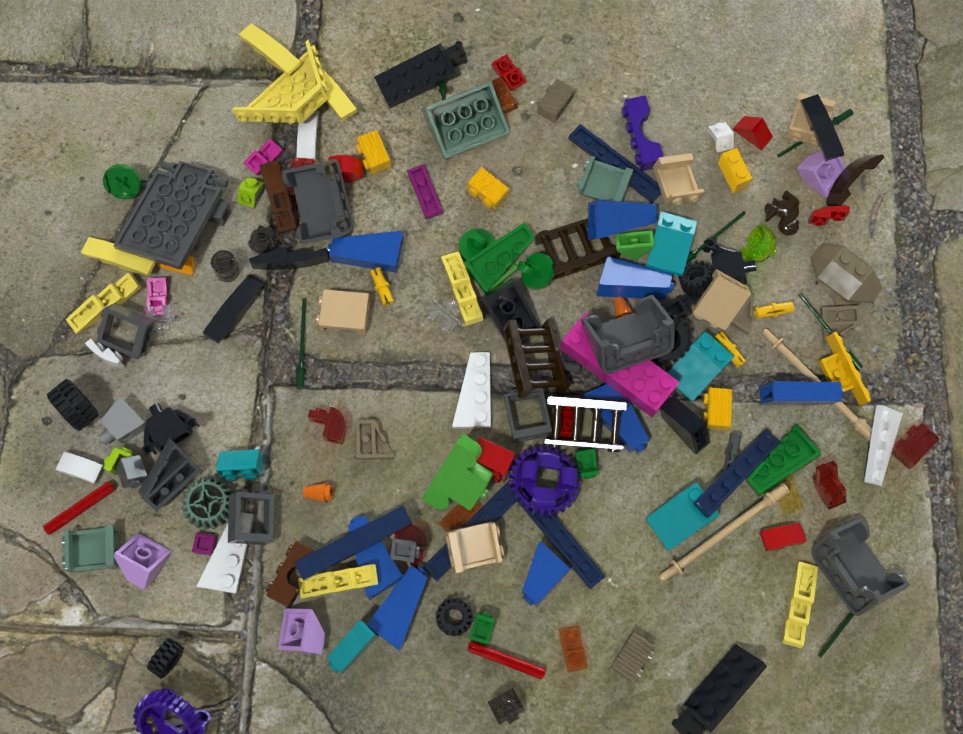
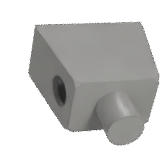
(121, 423)

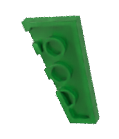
(495, 259)
(786, 459)

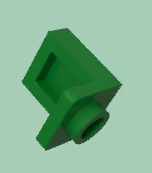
(586, 462)
(482, 628)

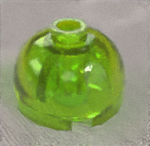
(760, 244)

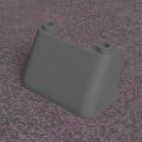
(320, 201)
(631, 337)
(854, 568)

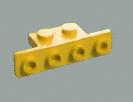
(841, 369)

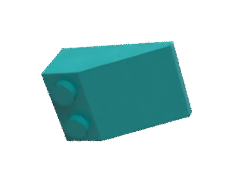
(672, 243)
(700, 366)
(679, 518)

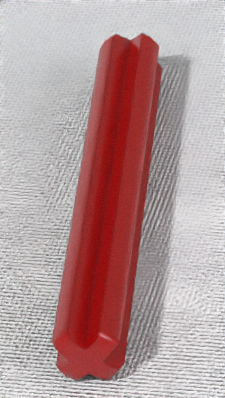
(78, 508)
(506, 660)

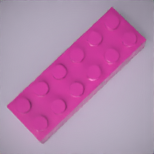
(641, 384)

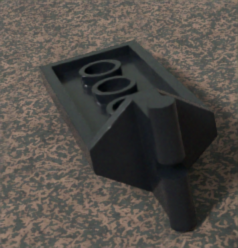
(420, 73)
(719, 692)

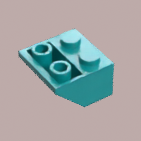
(240, 464)

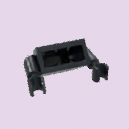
(729, 261)
(166, 425)

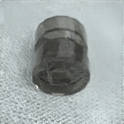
(225, 266)

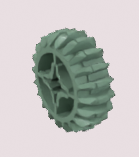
(192, 505)

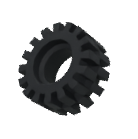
(693, 271)
(459, 605)
(165, 658)

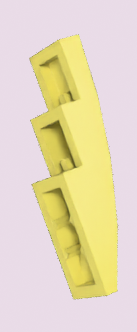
(270, 49)
(338, 100)
(108, 254)
(462, 288)
(92, 308)
(338, 581)
(800, 604)

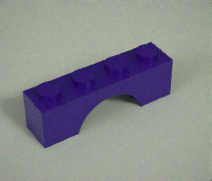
(636, 113)

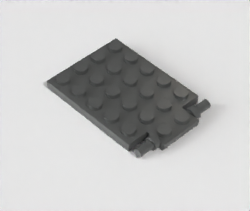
(171, 214)

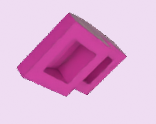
(268, 153)
(157, 293)

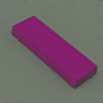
(425, 192)

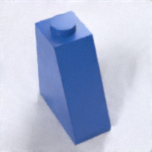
(543, 575)

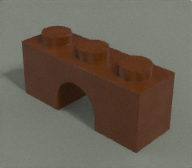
(281, 589)

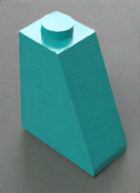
(351, 647)

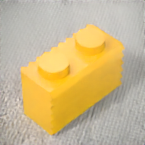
(374, 152)
(734, 170)
(488, 189)
(718, 408)

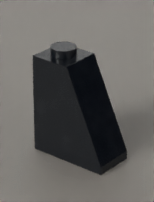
(685, 424)

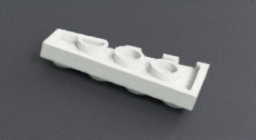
(474, 400)
(882, 440)
(227, 561)

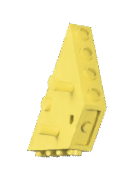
(290, 96)

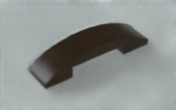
(839, 192)

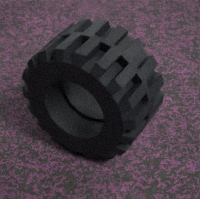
(681, 340)
(72, 404)

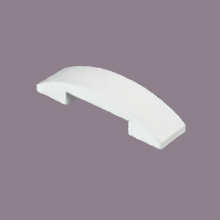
(307, 137)

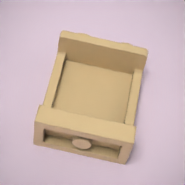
(799, 128)
(677, 179)
(721, 300)
(343, 311)
(474, 546)

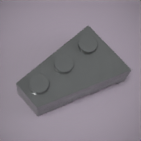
(168, 476)

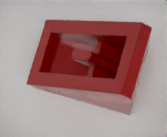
(754, 130)

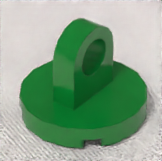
(122, 181)
(474, 242)
(536, 271)

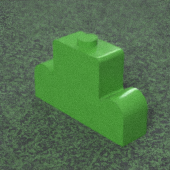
(459, 477)

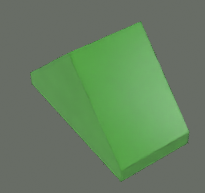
(634, 243)

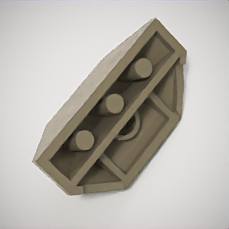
(845, 274)

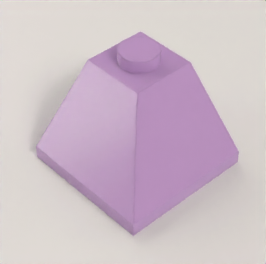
(820, 173)
(141, 560)
(301, 632)

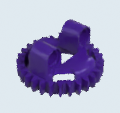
(544, 498)
(160, 704)

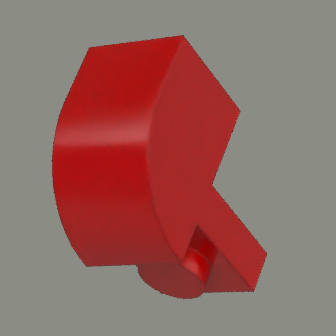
(350, 167)

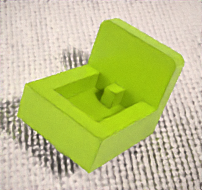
(249, 191)
(113, 459)

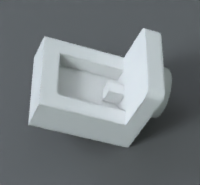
(722, 136)

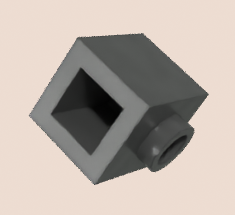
(220, 213)
(131, 471)

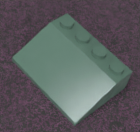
(466, 120)

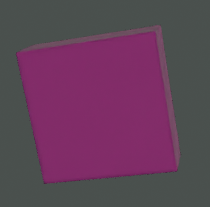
(204, 544)

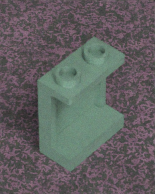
(604, 181)
(90, 549)

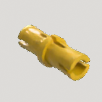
(382, 286)
(774, 310)
(738, 359)

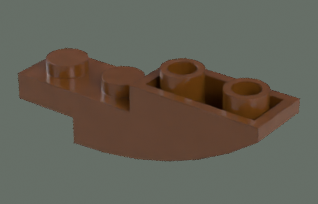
(278, 197)

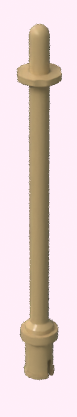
(858, 423)
(769, 499)

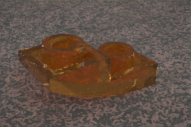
(505, 99)
(458, 517)
(572, 648)

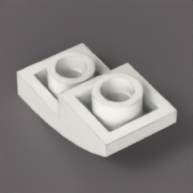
(106, 355)
(78, 467)

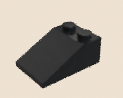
(507, 304)

